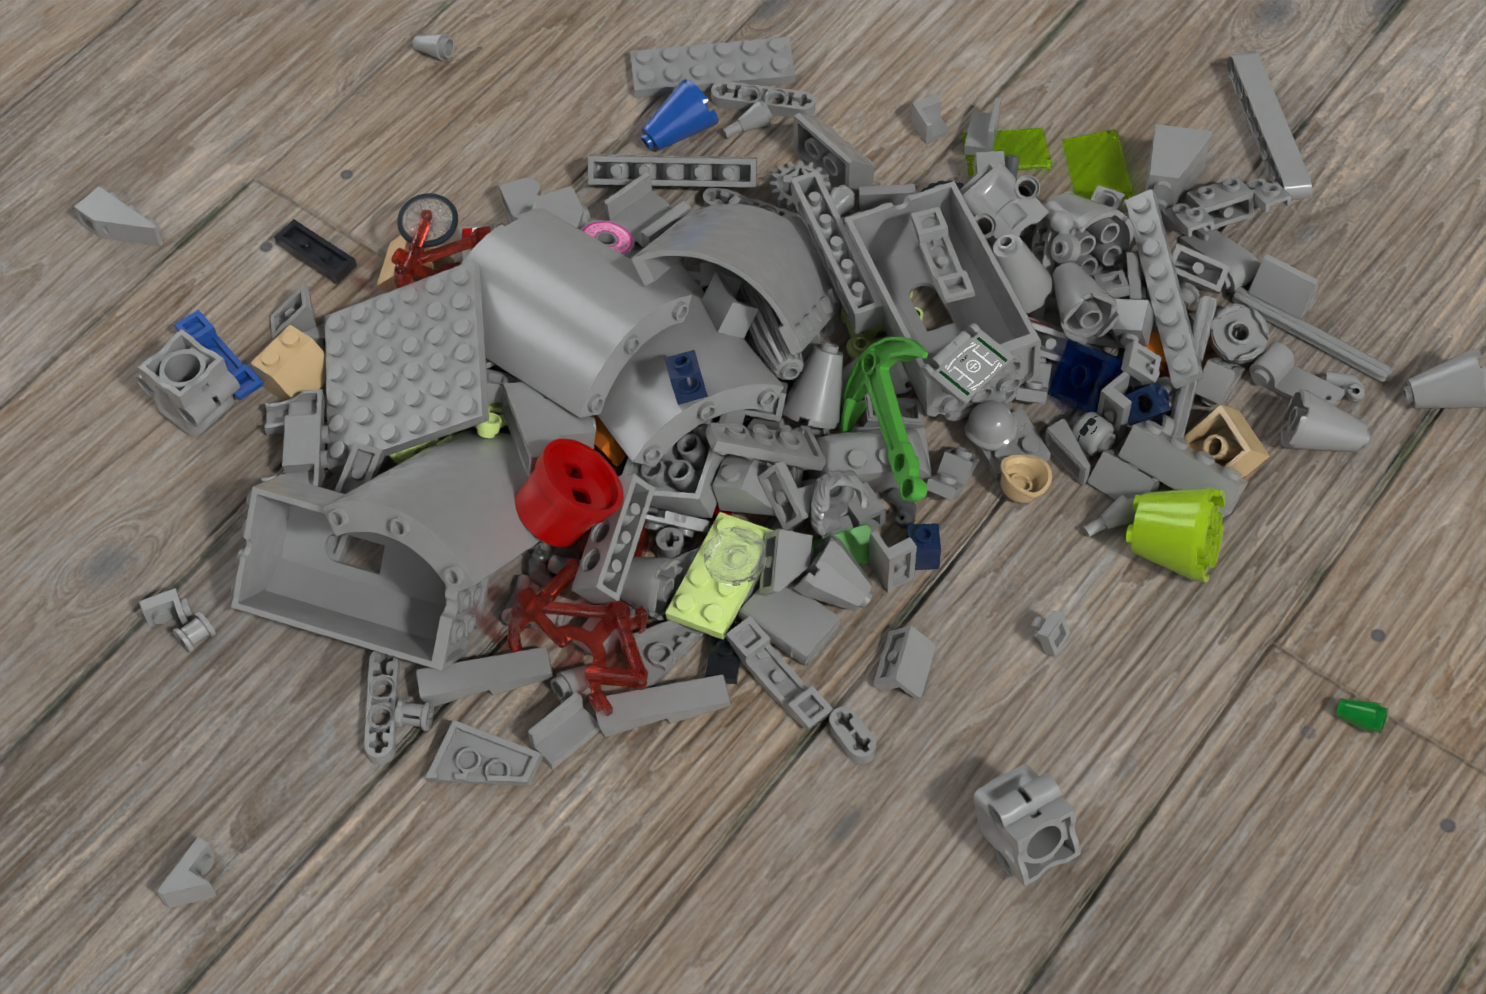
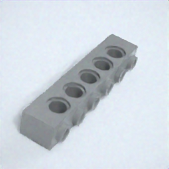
(673, 170)
(837, 252)

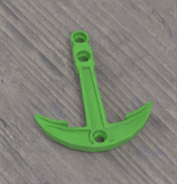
(873, 376)

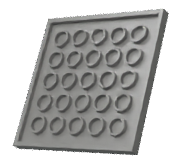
(407, 365)

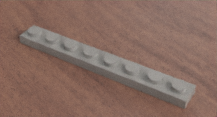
(1164, 290)

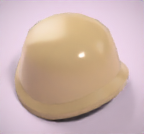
(1024, 477)

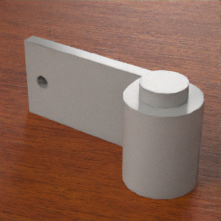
(1221, 248)
(1277, 372)

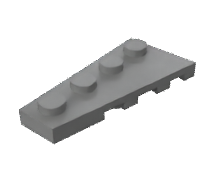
(784, 444)

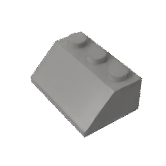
(826, 149)

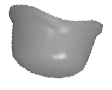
(991, 426)

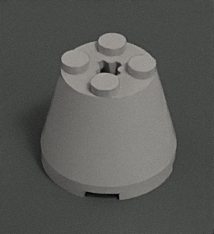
(1101, 229)

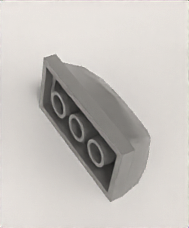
(868, 456)

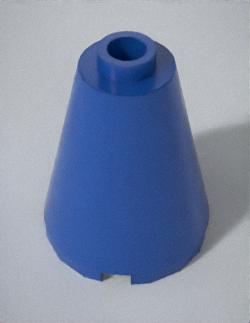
(679, 117)

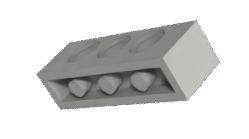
(614, 544)

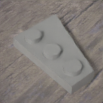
(482, 758)

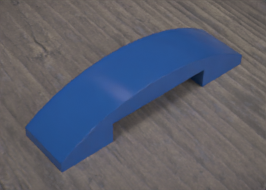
(204, 333)

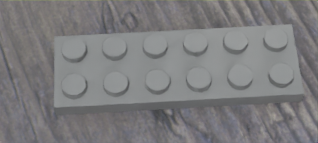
(747, 61)

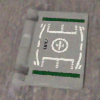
(968, 364)

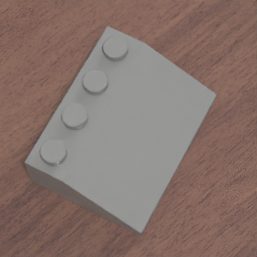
(686, 472)

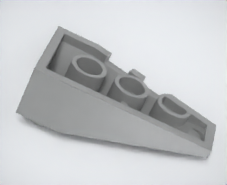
(738, 482)

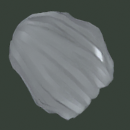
(831, 500)

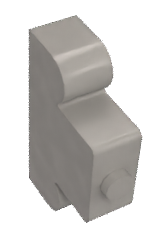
(522, 193)
(538, 421)

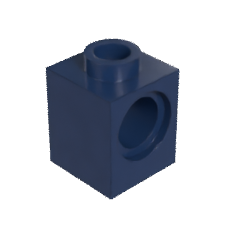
(686, 377)
(1160, 403)
(928, 545)

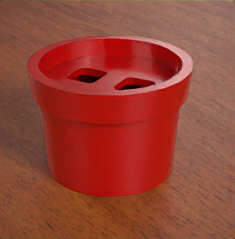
(568, 493)

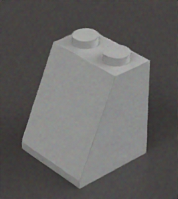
(1176, 162)

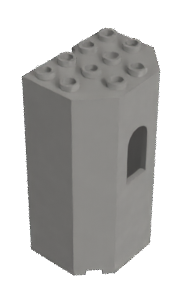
(896, 267)
(295, 582)

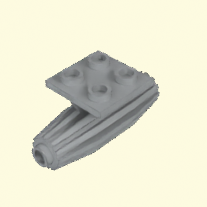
(766, 338)

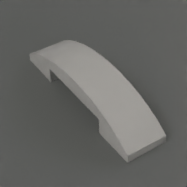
(940, 256)
(776, 675)

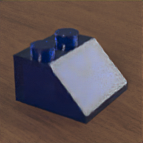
(1083, 375)

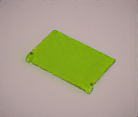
(1026, 143)
(1097, 161)

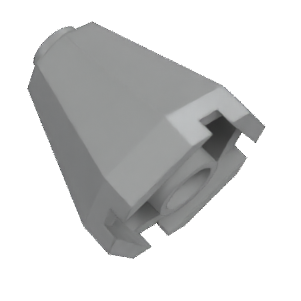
(835, 577)

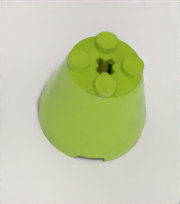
(1179, 529)

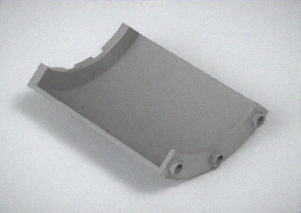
(566, 308)
(642, 403)
(446, 506)

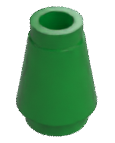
(1363, 714)

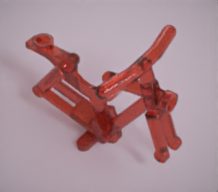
(613, 616)

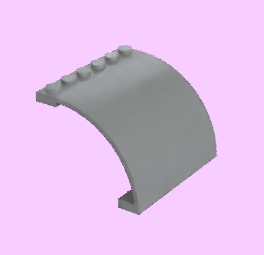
(763, 251)

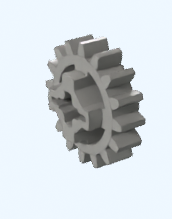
(781, 183)

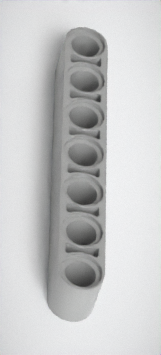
(1268, 124)

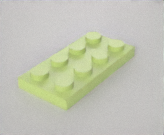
(701, 599)

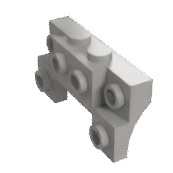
(1223, 204)
(304, 436)

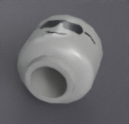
(1093, 433)

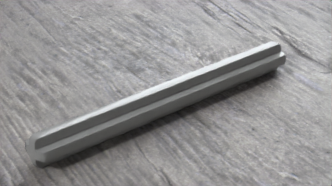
(1314, 336)
(1185, 394)

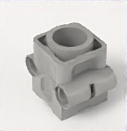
(999, 206)
(188, 383)
(1027, 823)

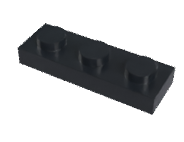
(315, 251)

